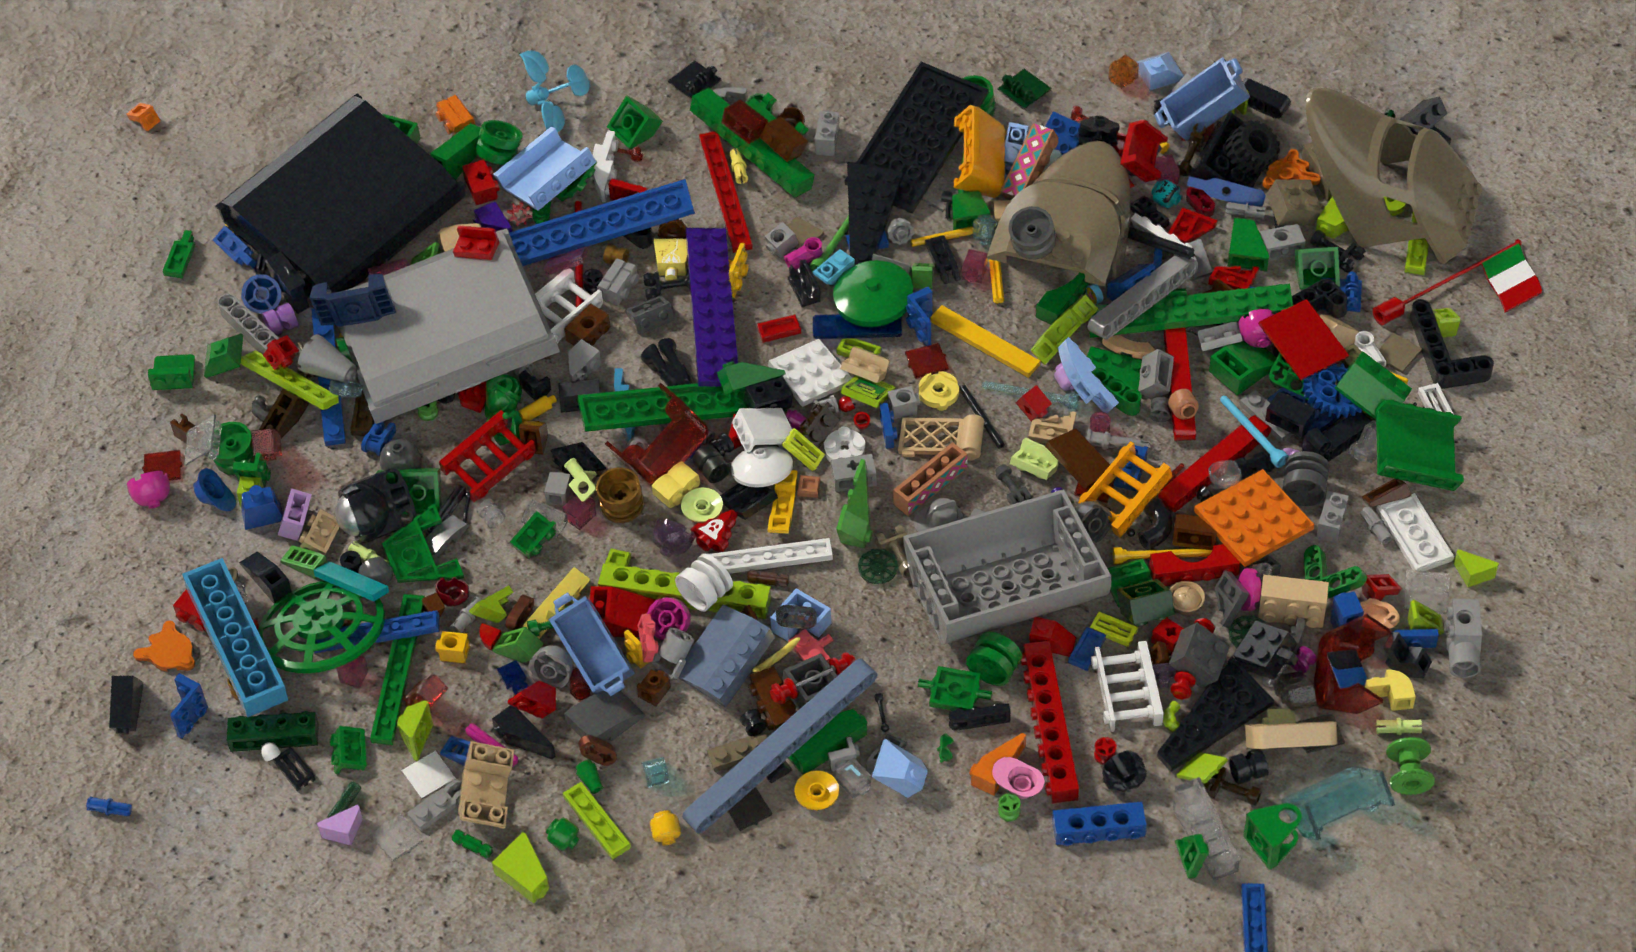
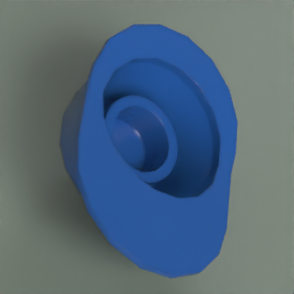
(213, 491)

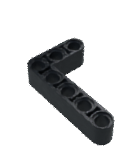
(1442, 369)

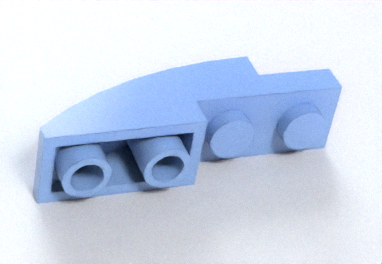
(1079, 372)

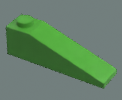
(854, 519)

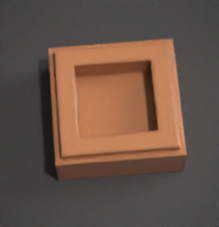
(808, 486)

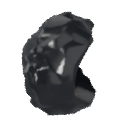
(1124, 771)

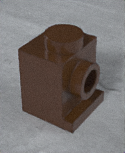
(654, 687)

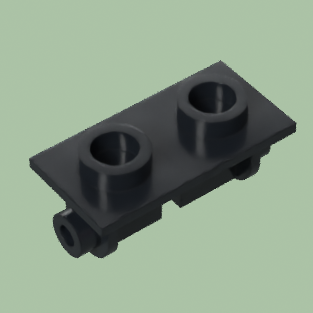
(1258, 462)

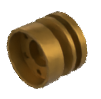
(620, 495)

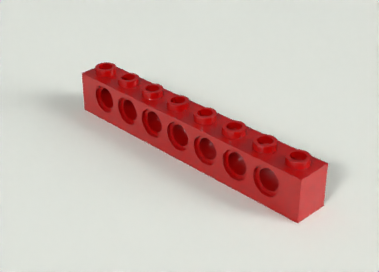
(1059, 789)

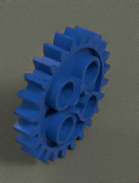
(1321, 392)

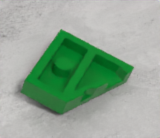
(1192, 853)

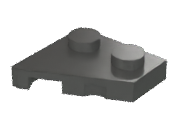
(1230, 597)

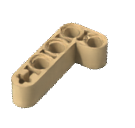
(1290, 735)

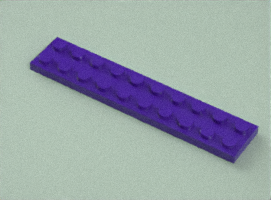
(711, 302)

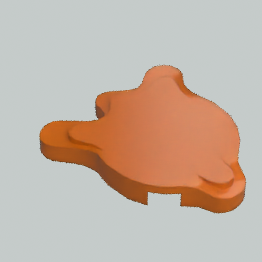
(1290, 168)
(168, 650)

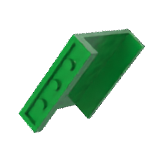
(1417, 445)

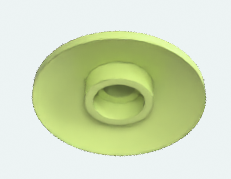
(698, 499)

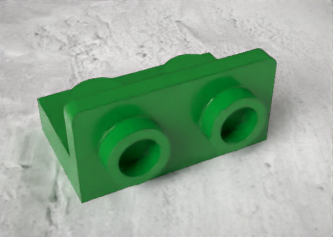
(256, 469)
(348, 749)

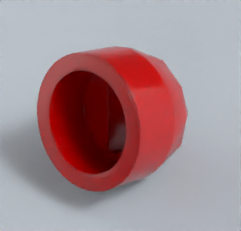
(845, 404)
(861, 417)

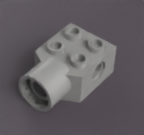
(1464, 637)

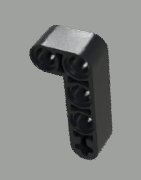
(1324, 295)
(1337, 438)

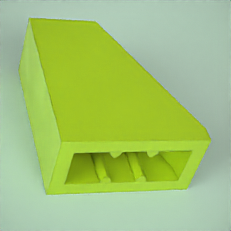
(1331, 220)
(521, 869)

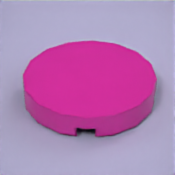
(1253, 586)

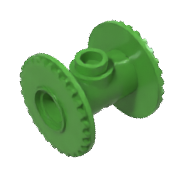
(1409, 754)

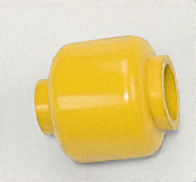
(665, 827)

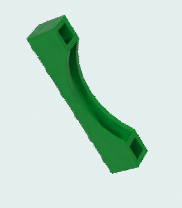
(1057, 301)

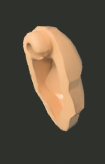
(1381, 611)

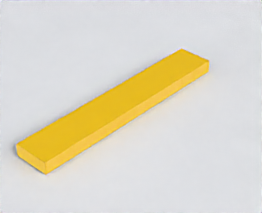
(985, 341)

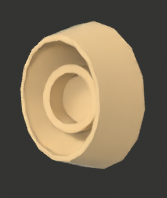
(1187, 597)

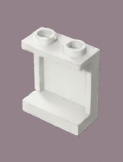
(761, 427)

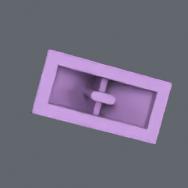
(342, 826)

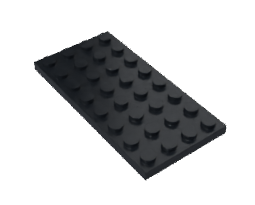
(921, 130)

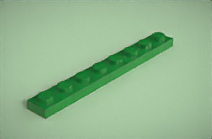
(395, 678)

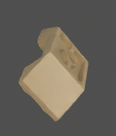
(485, 784)

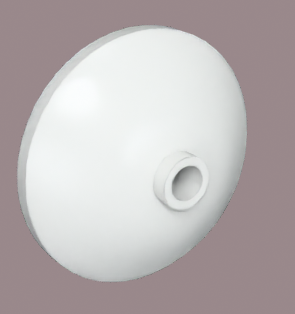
(762, 466)

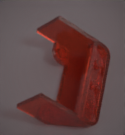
(670, 446)
(1357, 635)

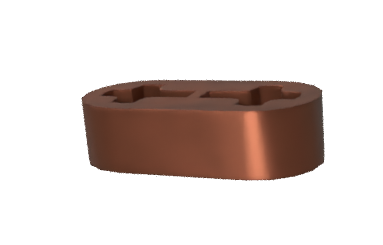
(520, 612)
(599, 747)

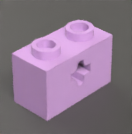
(294, 514)

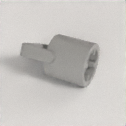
(674, 649)

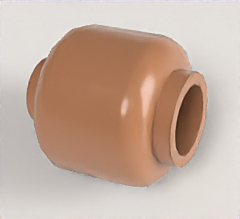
(1183, 404)

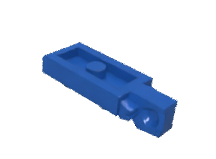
(235, 247)

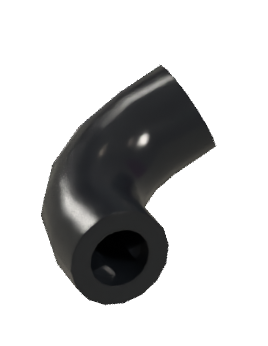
(1160, 524)

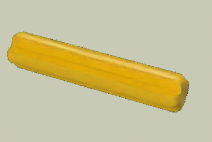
(996, 281)

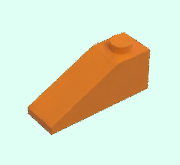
(982, 774)

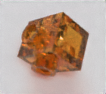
(1123, 71)

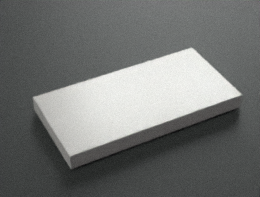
(1415, 533)

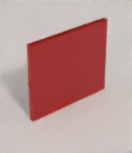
(1303, 339)

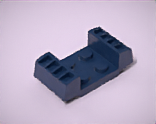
(353, 305)

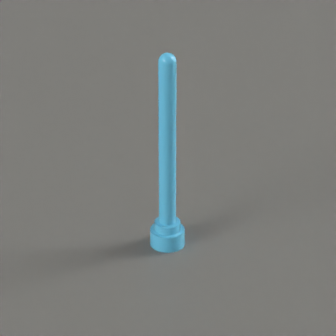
(1277, 456)

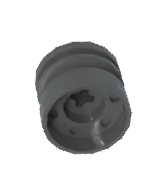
(1306, 478)

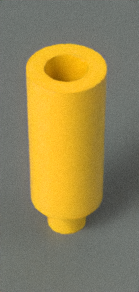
(537, 408)

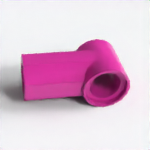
(811, 250)

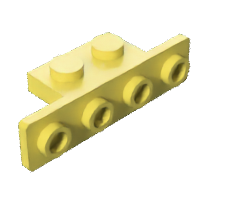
(572, 583)

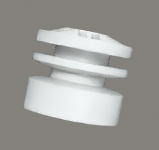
(704, 582)

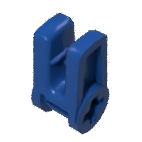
(377, 438)

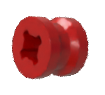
(1108, 746)

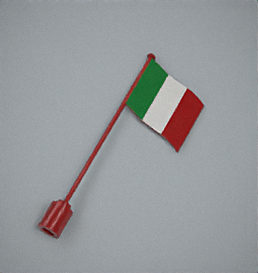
(1505, 271)

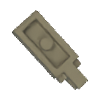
(733, 752)

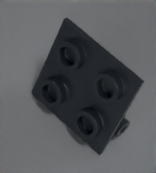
(695, 79)
(581, 453)

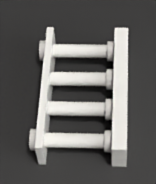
(552, 293)
(1144, 674)

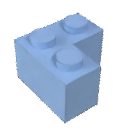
(799, 598)

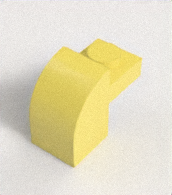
(1396, 687)

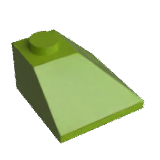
(415, 727)

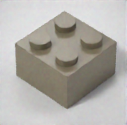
(1294, 202)

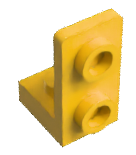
(634, 649)

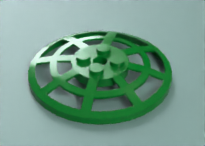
(330, 621)

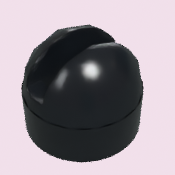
(1203, 492)

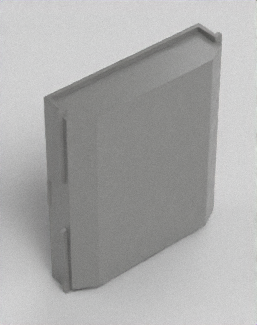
(450, 330)

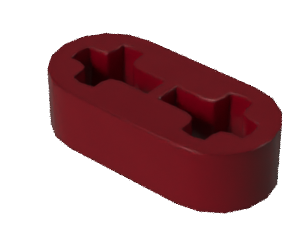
(1198, 202)

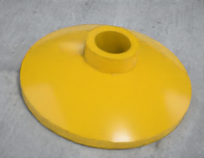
(816, 782)

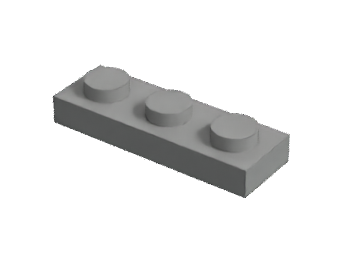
(1257, 405)

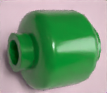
(562, 834)

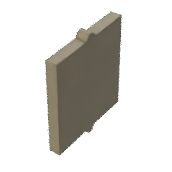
(804, 230)
(1399, 352)

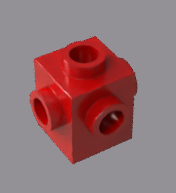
(280, 352)

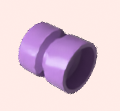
(281, 319)

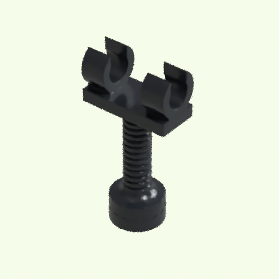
(1344, 261)
(651, 279)

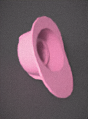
(1018, 777)

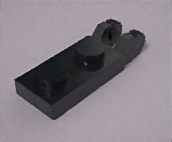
(942, 258)
(979, 717)

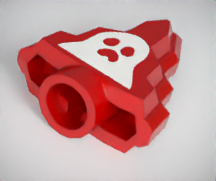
(715, 532)

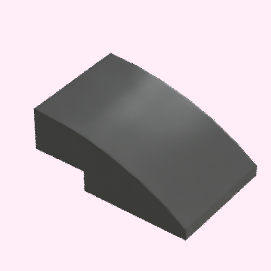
(603, 715)

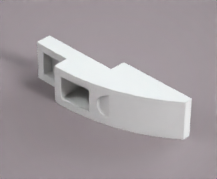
(604, 167)

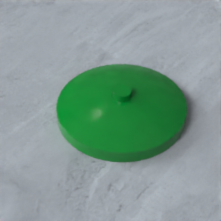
(872, 293)

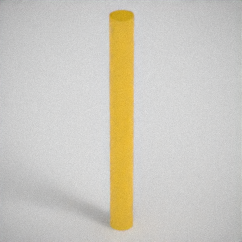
(948, 235)

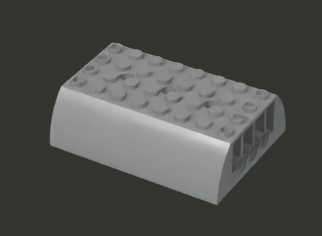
(1003, 550)

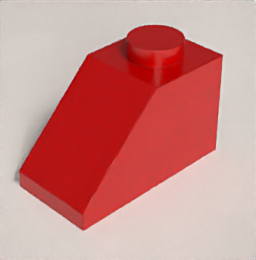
(1061, 640)

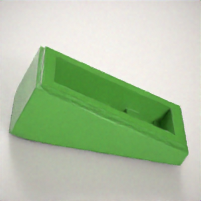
(318, 559)

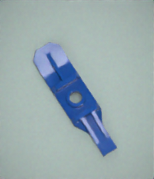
(1238, 193)

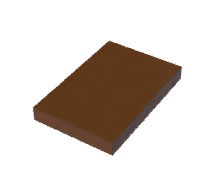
(1078, 457)

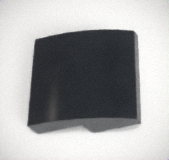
(747, 499)

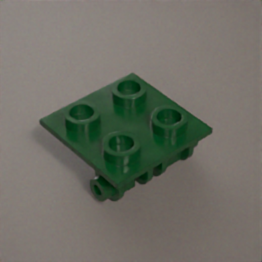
(1023, 88)

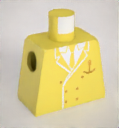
(671, 257)

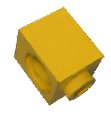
(457, 653)

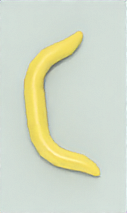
(777, 656)

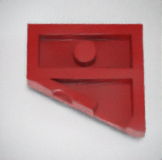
(1191, 225)

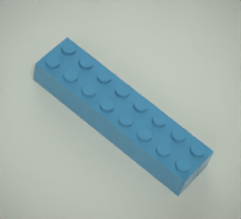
(235, 637)

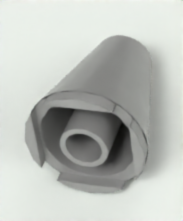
(326, 361)

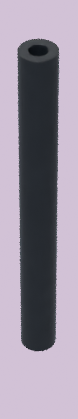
(978, 411)

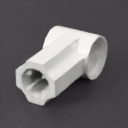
(1365, 342)

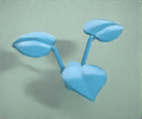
(537, 68)

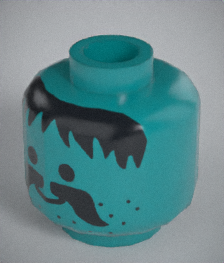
(1166, 193)

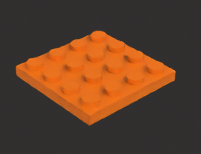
(1254, 517)

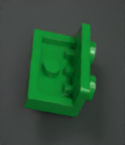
(533, 535)

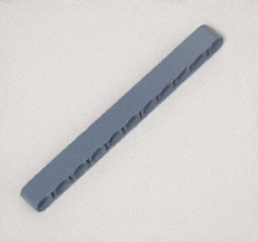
(779, 746)

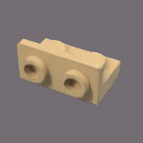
(866, 365)
(321, 532)

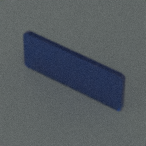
(838, 328)

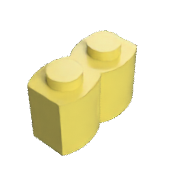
(675, 484)

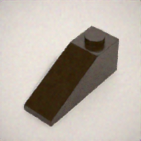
(284, 413)

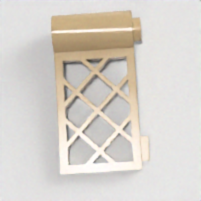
(968, 435)

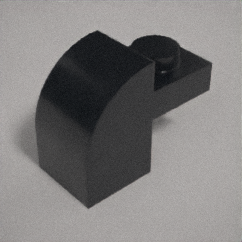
(1408, 660)

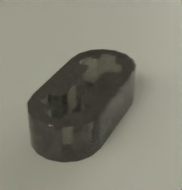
(796, 616)

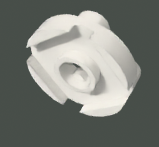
(842, 437)

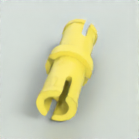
(738, 166)

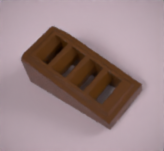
(1388, 492)

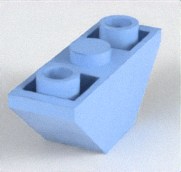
(1015, 138)

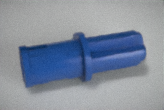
(108, 806)

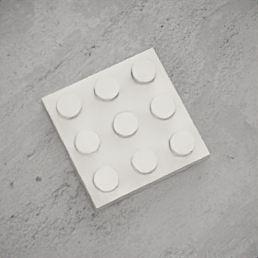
(811, 372)

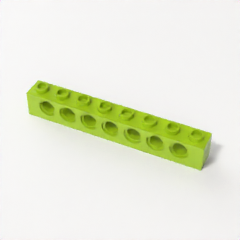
(634, 577)

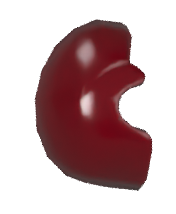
(452, 592)

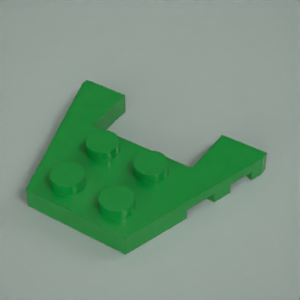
(411, 556)

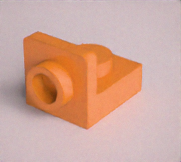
(145, 115)

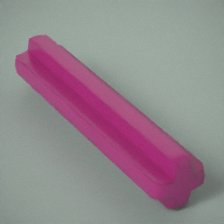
(482, 737)

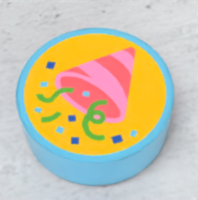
(1094, 294)

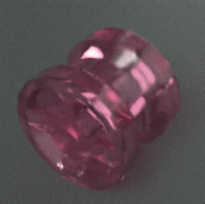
(1102, 418)

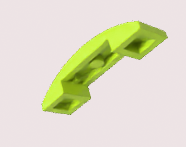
(1063, 328)

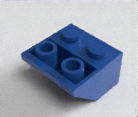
(1128, 280)

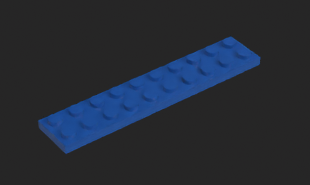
(602, 222)

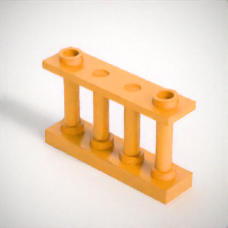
(1145, 494)

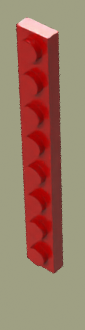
(725, 191)

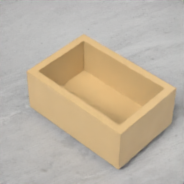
(1293, 598)

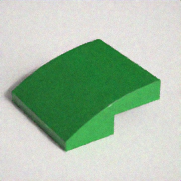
(1127, 575)

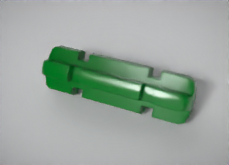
(472, 843)

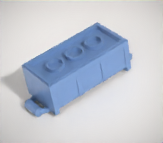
(1204, 98)
(591, 645)

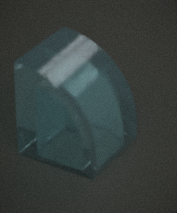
(655, 771)

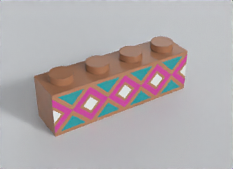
(1030, 160)
(930, 479)

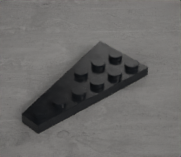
(870, 203)

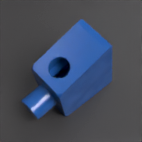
(260, 507)

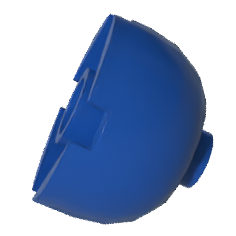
(261, 293)

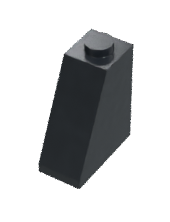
(125, 703)

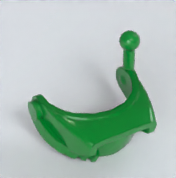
(516, 421)

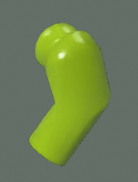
(1169, 717)

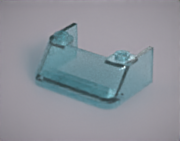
(1338, 796)

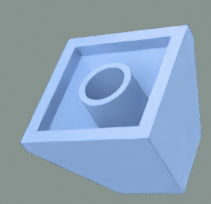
(1159, 71)
(899, 769)

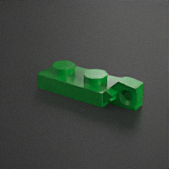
(180, 256)

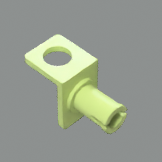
(581, 479)

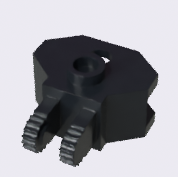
(1098, 129)

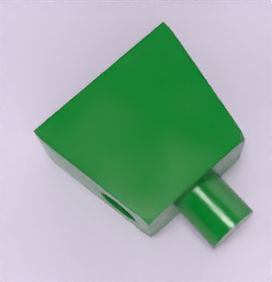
(967, 208)

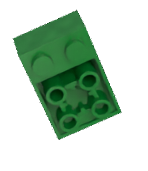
(1241, 365)

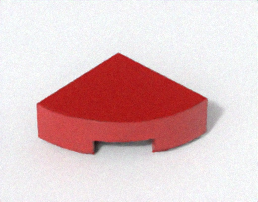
(489, 635)

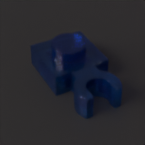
(513, 676)

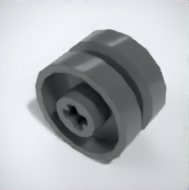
(1032, 232)

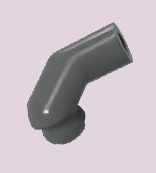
(258, 407)

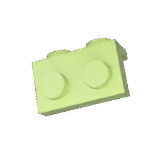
(1035, 459)

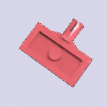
(646, 633)
(809, 646)

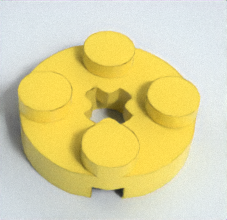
(935, 399)

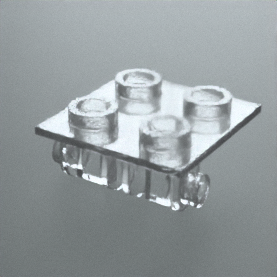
(203, 440)

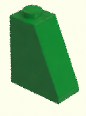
(1247, 246)

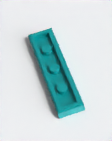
(351, 581)

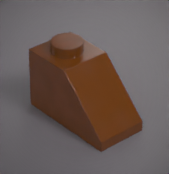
(537, 432)
(1193, 533)

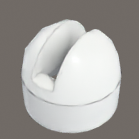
(269, 751)

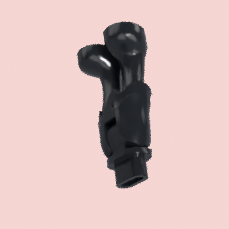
(671, 374)

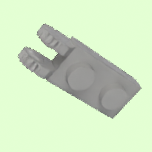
(436, 806)

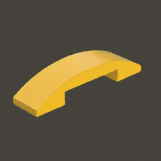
(783, 506)

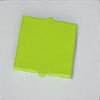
(1202, 766)

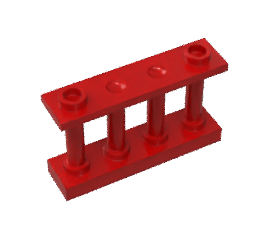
(480, 438)

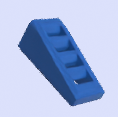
(455, 756)

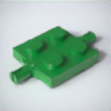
(954, 689)

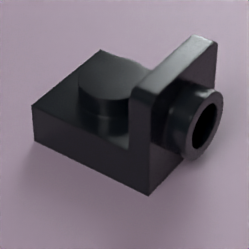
(533, 387)

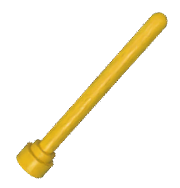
(1122, 555)

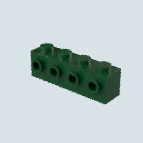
(281, 729)

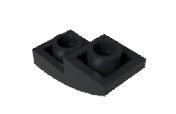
(1146, 207)

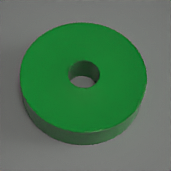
(343, 347)

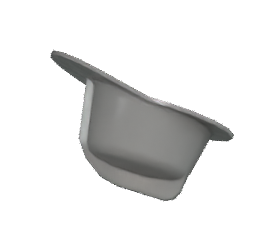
(938, 513)

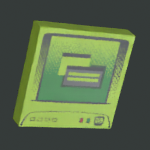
(867, 391)

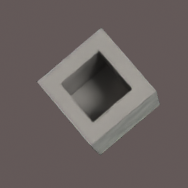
(557, 488)

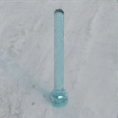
(1070, 400)

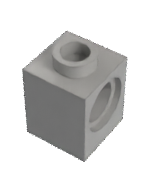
(783, 234)
(903, 402)

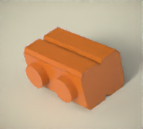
(453, 114)

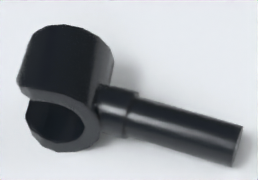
(947, 198)

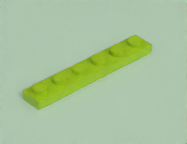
(290, 381)

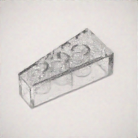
(1199, 816)

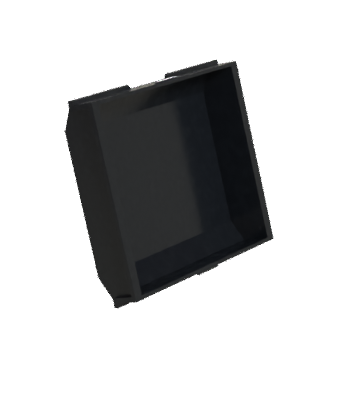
(342, 198)

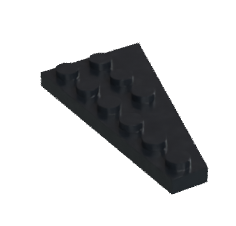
(1216, 714)

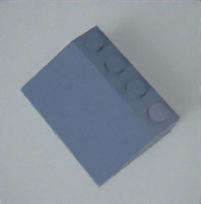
(726, 654)

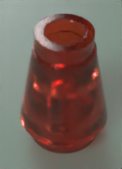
(578, 686)

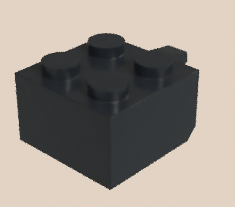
(1266, 650)

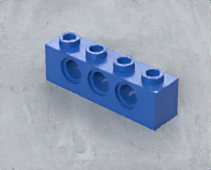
(1106, 815)

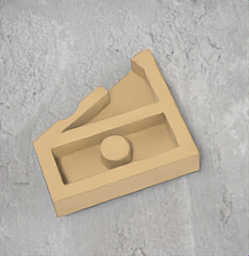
(1051, 427)

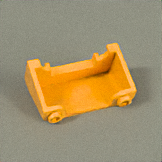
(983, 152)

